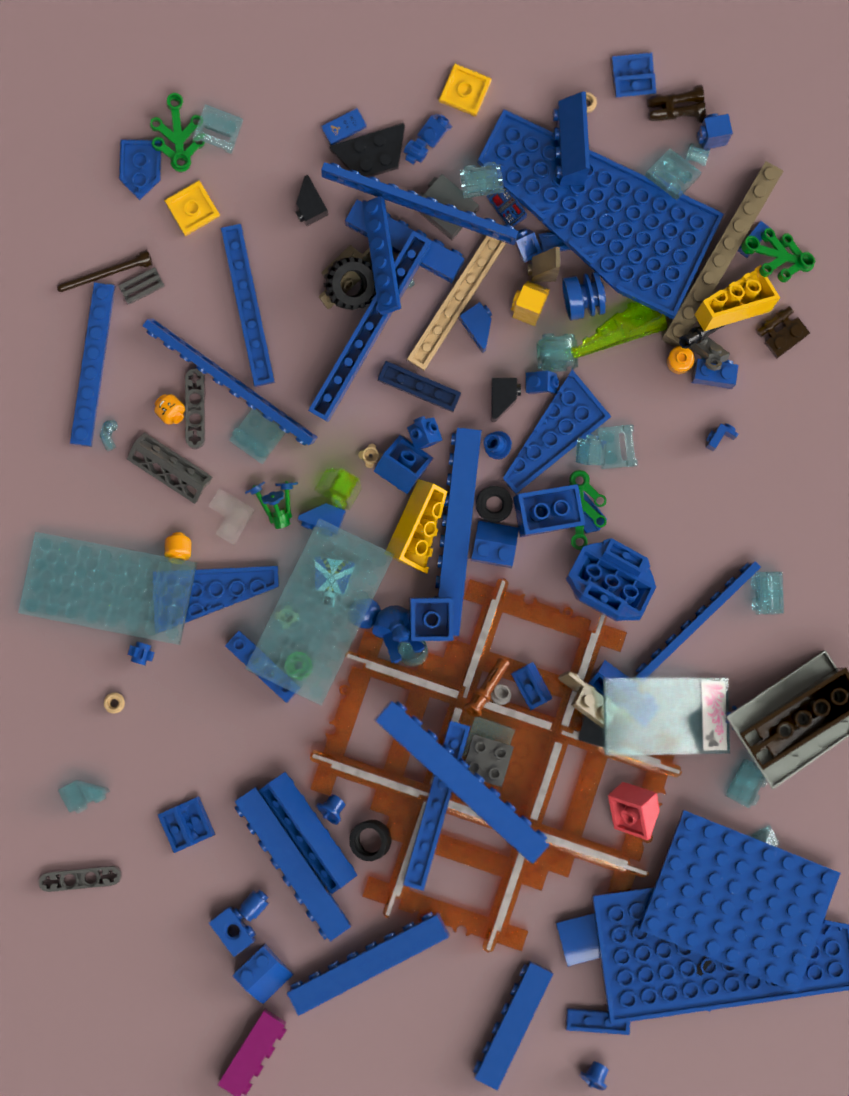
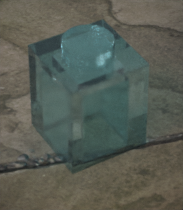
(591, 450)

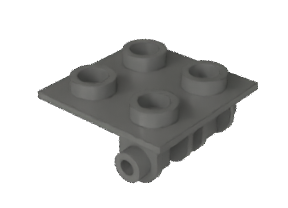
(489, 759)

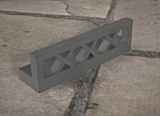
(170, 464)

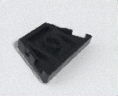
(372, 152)

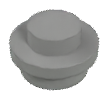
(501, 695)

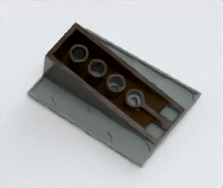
(795, 719)

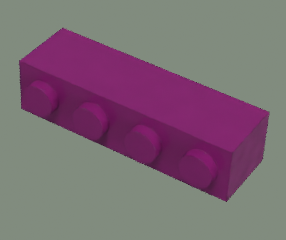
(252, 1053)

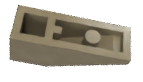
(545, 266)

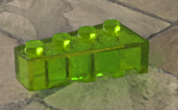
(339, 487)

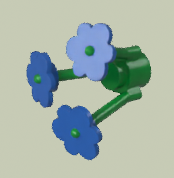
(280, 517)

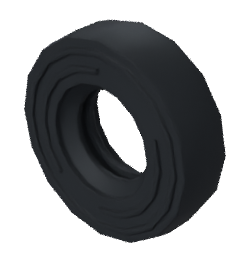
(492, 491)

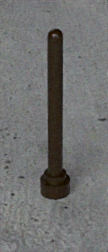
(141, 260)

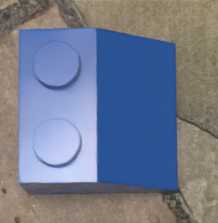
(403, 464)
(495, 544)
(263, 974)

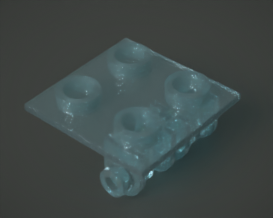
(257, 436)

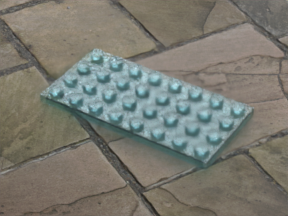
(107, 588)
(319, 612)

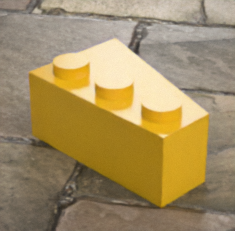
(529, 302)

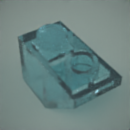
(81, 793)

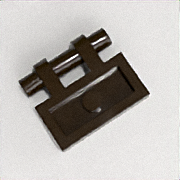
(787, 337)

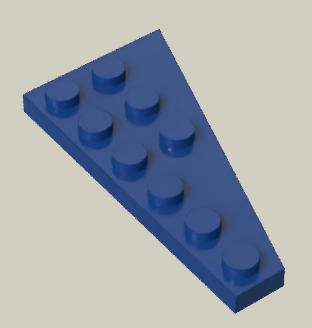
(568, 417)
(228, 586)

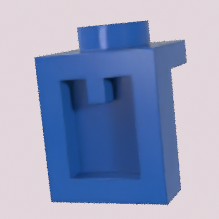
(527, 244)

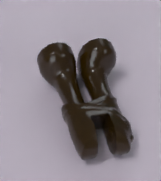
(670, 112)

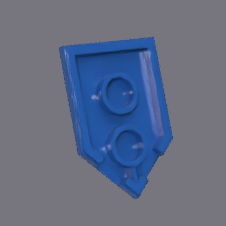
(139, 166)

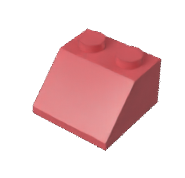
(634, 810)

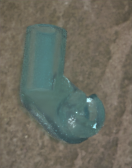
(106, 433)

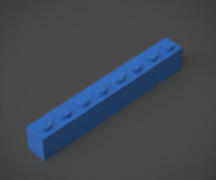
(293, 864)
(367, 964)

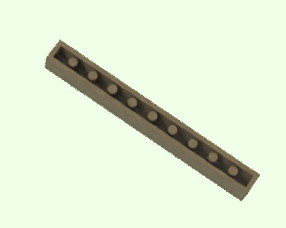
(723, 252)

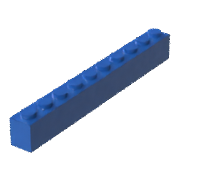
(367, 332)
(458, 519)
(462, 782)

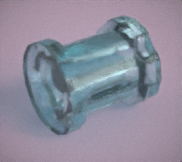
(697, 154)

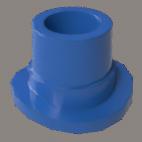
(497, 445)
(331, 809)
(595, 1076)

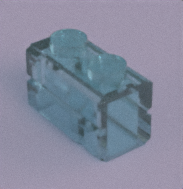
(481, 180)
(768, 593)
(746, 784)

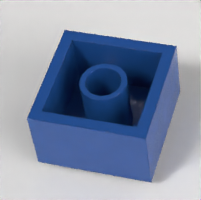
(431, 619)

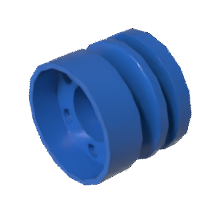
(583, 296)

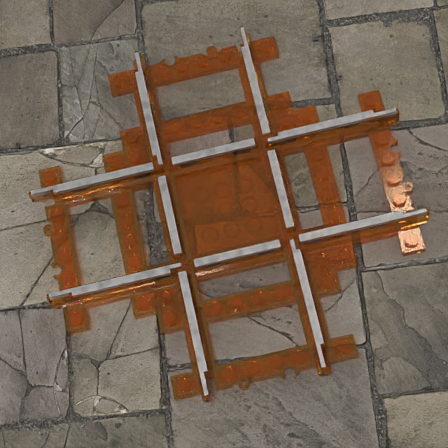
(527, 774)

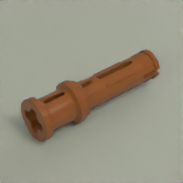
(483, 694)

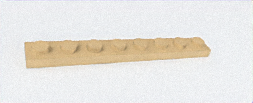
(456, 302)

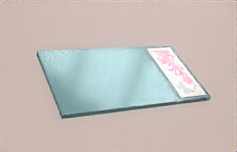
(666, 716)

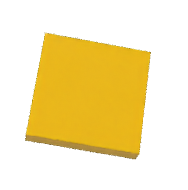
(465, 90)
(192, 208)

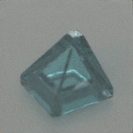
(766, 835)

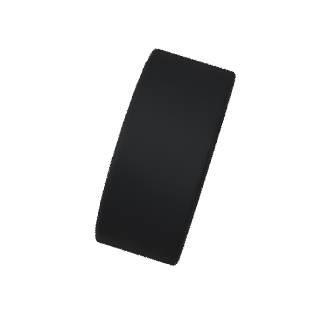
(356, 846)

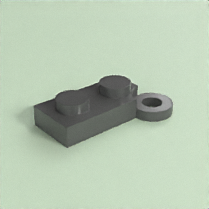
(711, 353)

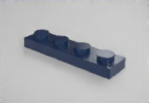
(419, 386)

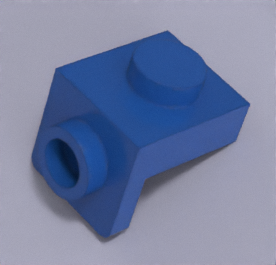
(434, 129)
(541, 382)
(715, 436)

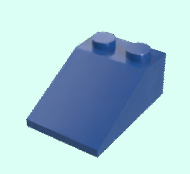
(548, 510)

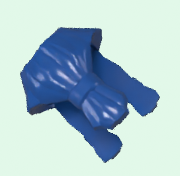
(393, 627)

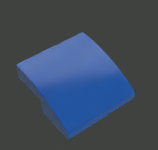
(633, 75)
(186, 824)
(579, 939)

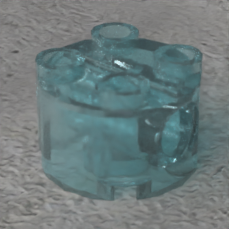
(555, 353)

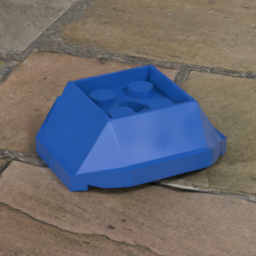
(612, 580)

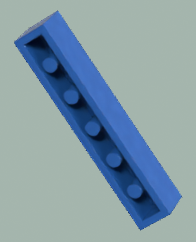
(438, 259)
(308, 832)
(513, 1025)

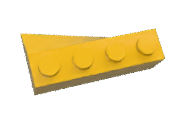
(739, 301)
(418, 526)

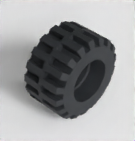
(333, 283)

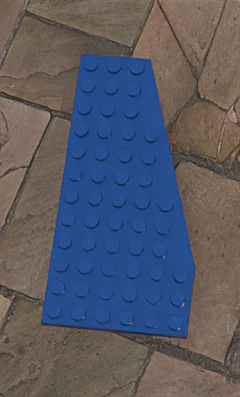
(614, 222)
(659, 979)

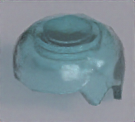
(409, 657)

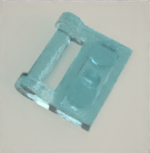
(221, 123)
(613, 451)

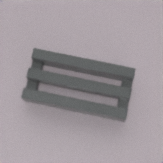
(153, 271)

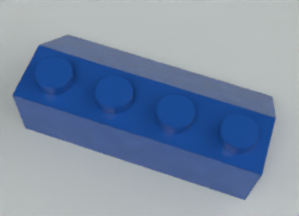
(572, 140)

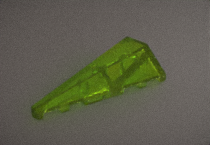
(622, 327)

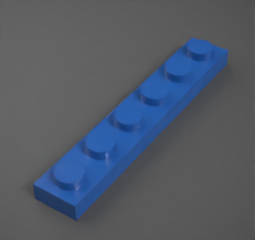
(381, 255)

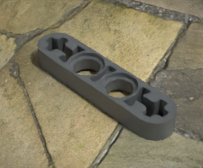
(194, 408)
(80, 882)

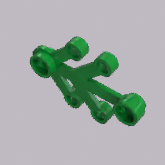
(176, 136)
(801, 261)
(585, 486)

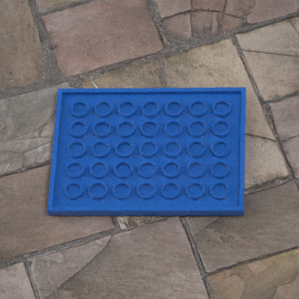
(739, 901)

